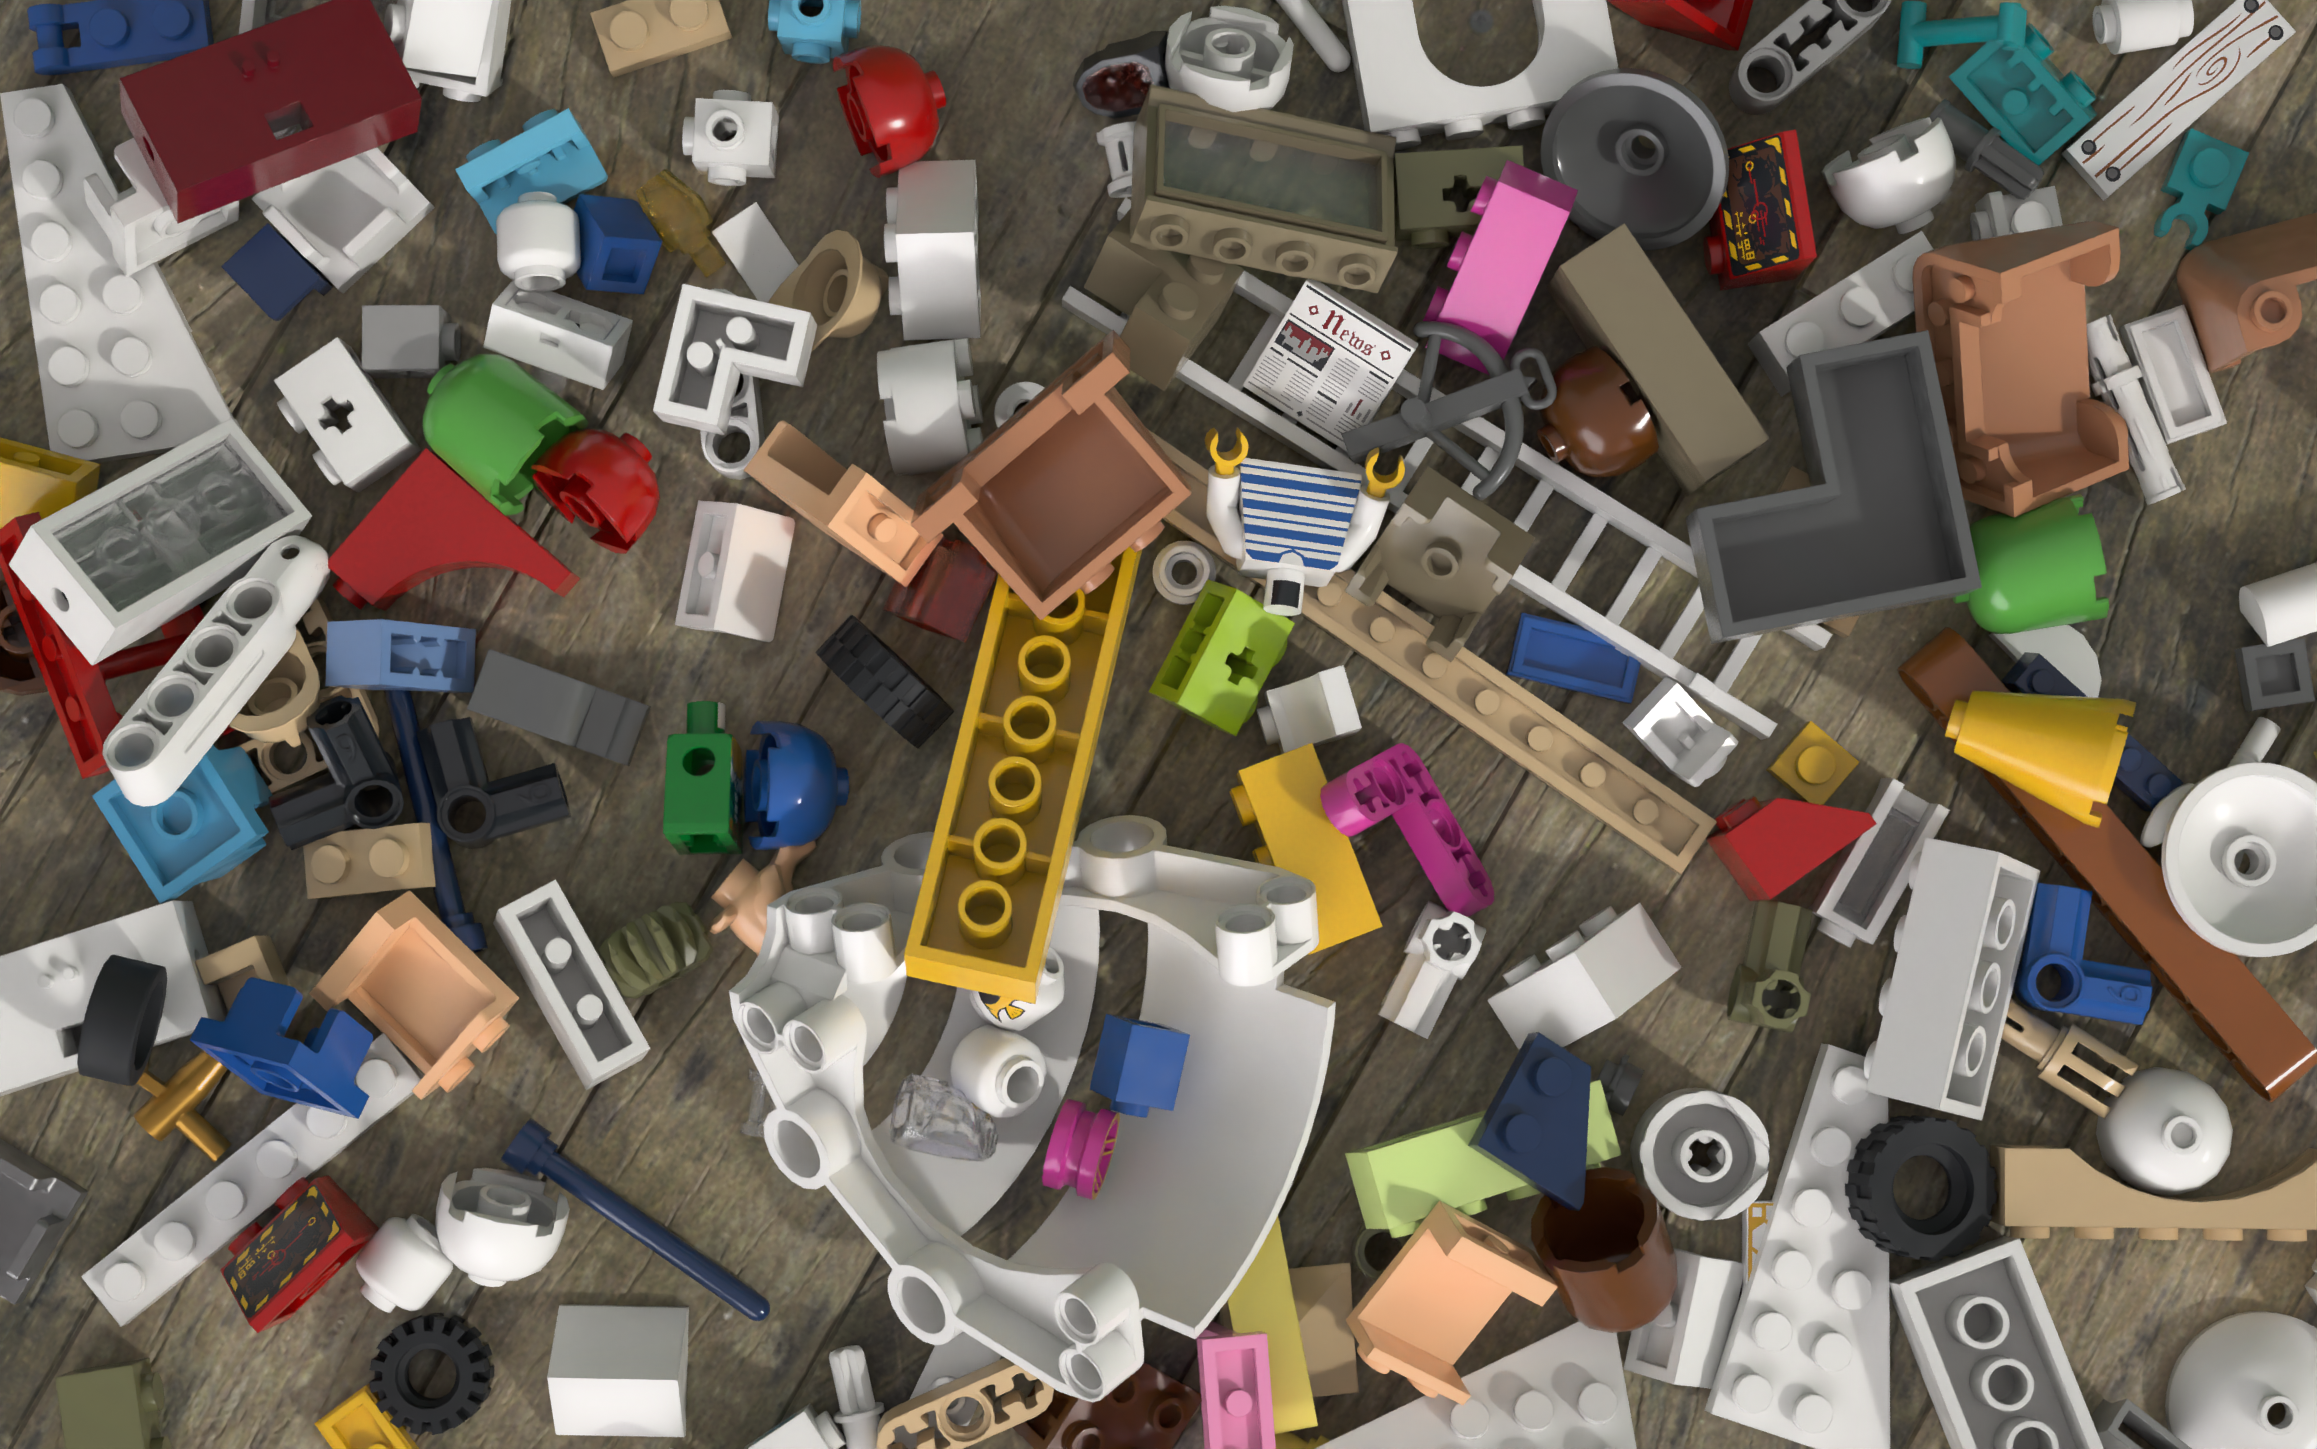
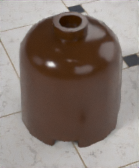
(1610, 1255)

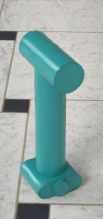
(1916, 32)

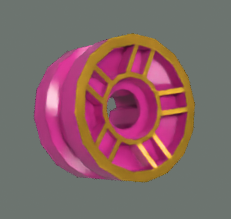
(1080, 1149)

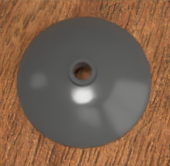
(1597, 150)

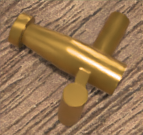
(175, 1102)

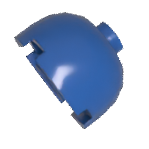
(791, 785)

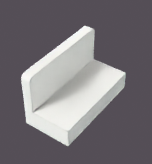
(735, 570)
(1691, 1332)

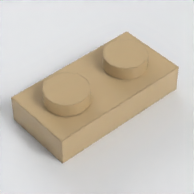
(656, 30)
(370, 861)

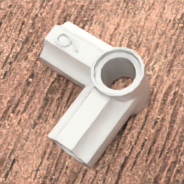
(1437, 955)

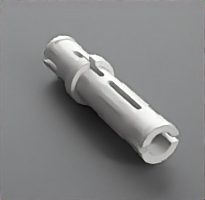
(2121, 390)

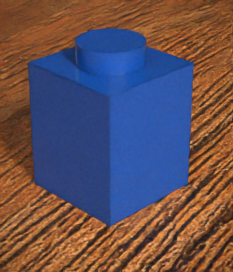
(1139, 1065)

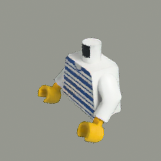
(1292, 519)

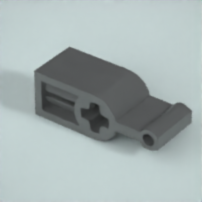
(558, 707)

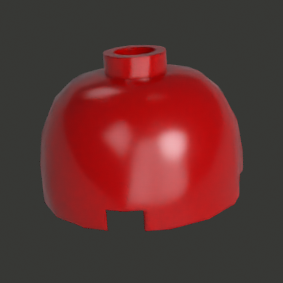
(889, 105)
(602, 484)

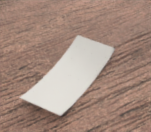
(756, 251)

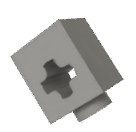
(408, 340)

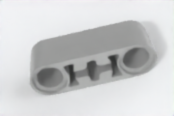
(1774, 48)

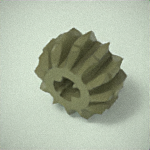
(656, 949)

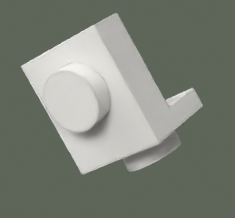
(1680, 734)

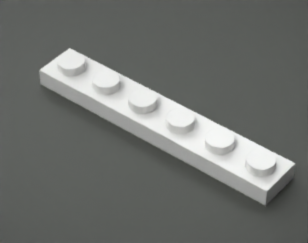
(244, 1188)

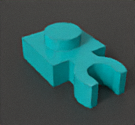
(2202, 180)

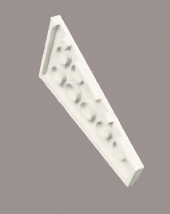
(108, 346)
(1815, 1315)
(1544, 1396)

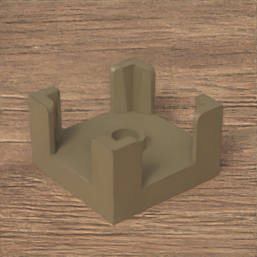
(1445, 557)

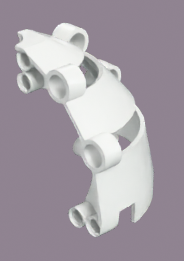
(1183, 1187)

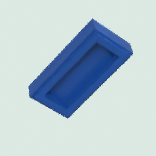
(1571, 659)

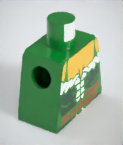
(704, 810)

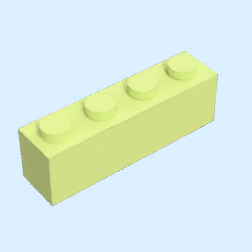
(1411, 1173)

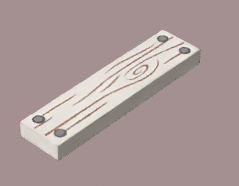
(2177, 94)

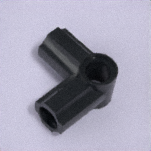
(461, 777)
(336, 799)

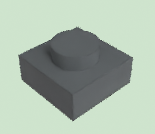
(2274, 675)

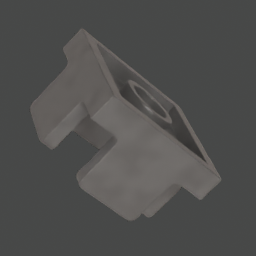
(33, 1217)

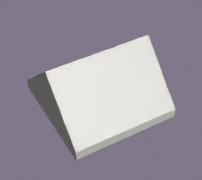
(619, 1370)

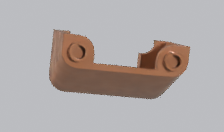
(2245, 289)
(2016, 362)

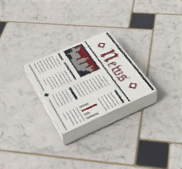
(1329, 363)

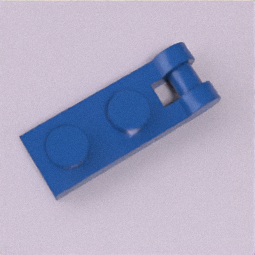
(117, 33)

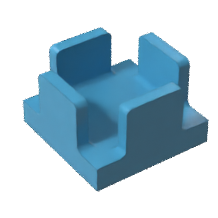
(198, 829)

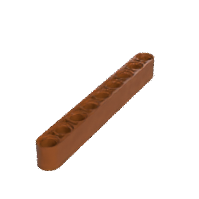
(2132, 896)

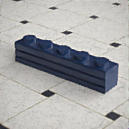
(2138, 773)

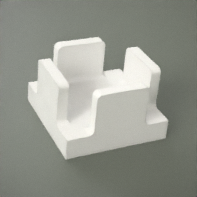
(346, 214)
(141, 220)

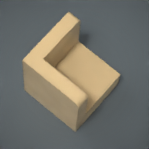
(238, 963)

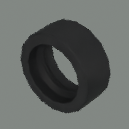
(122, 1020)

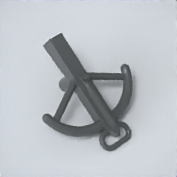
(1427, 419)

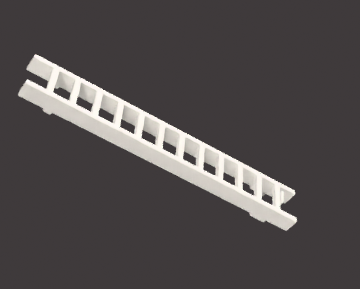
(1550, 477)

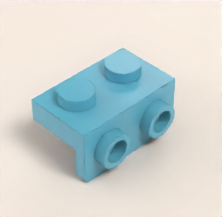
(546, 157)

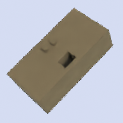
(1630, 314)

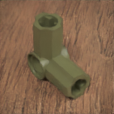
(1769, 983)

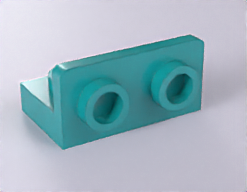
(2026, 95)

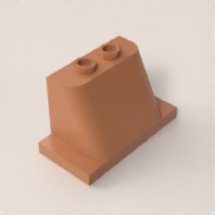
(1060, 485)

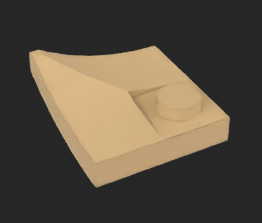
(1322, 1307)

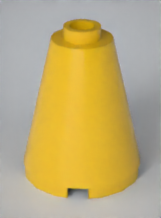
(2045, 744)

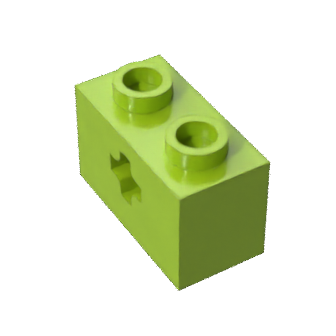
(1195, 672)

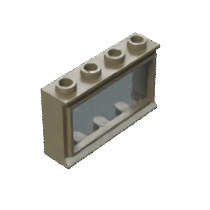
(1263, 190)

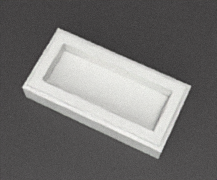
(2173, 374)

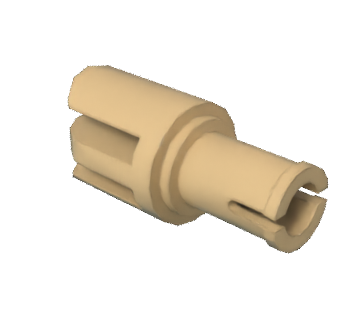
(2054, 1048)

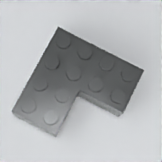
(1881, 507)

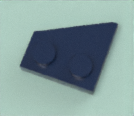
(1541, 1121)

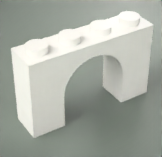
(1411, 98)

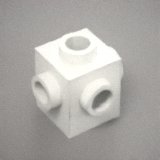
(748, 153)

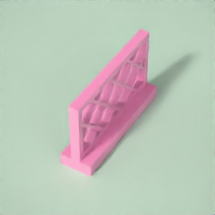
(1235, 1389)

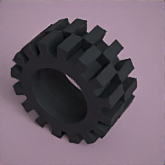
(393, 1381)

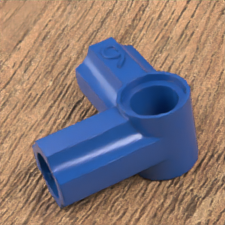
(2087, 987)

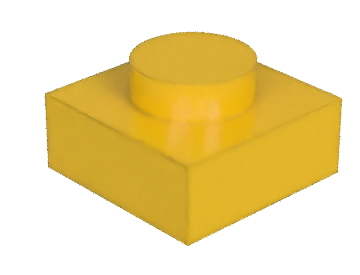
(1812, 765)

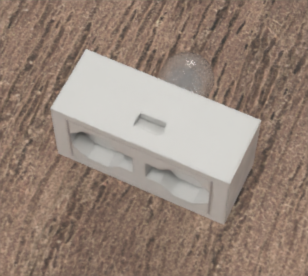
(558, 337)

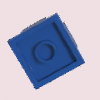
(306, 1073)

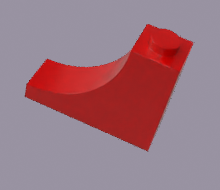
(432, 527)

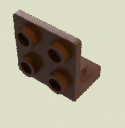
(1138, 1414)

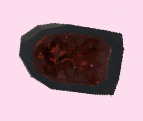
(1120, 75)

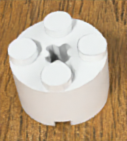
(929, 405)
(1737, 1154)

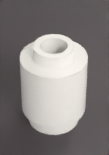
(2142, 23)

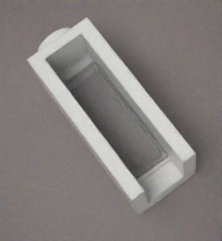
(1876, 865)

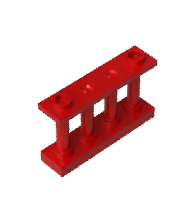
(72, 682)

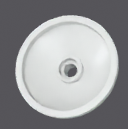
(2274, 821)
(2234, 1376)

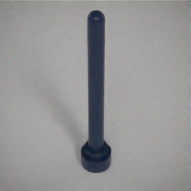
(425, 809)
(537, 1154)

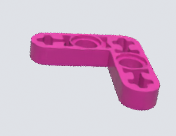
(1402, 786)

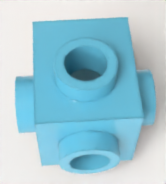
(815, 37)

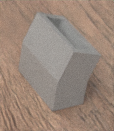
(2109, 1417)

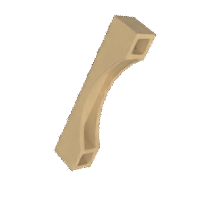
(2057, 1188)

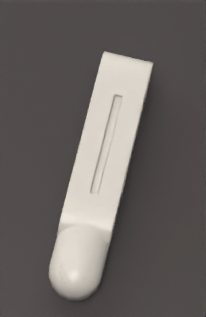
(214, 672)

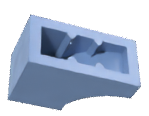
(400, 656)

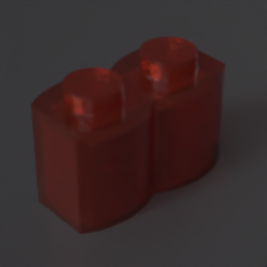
(945, 591)

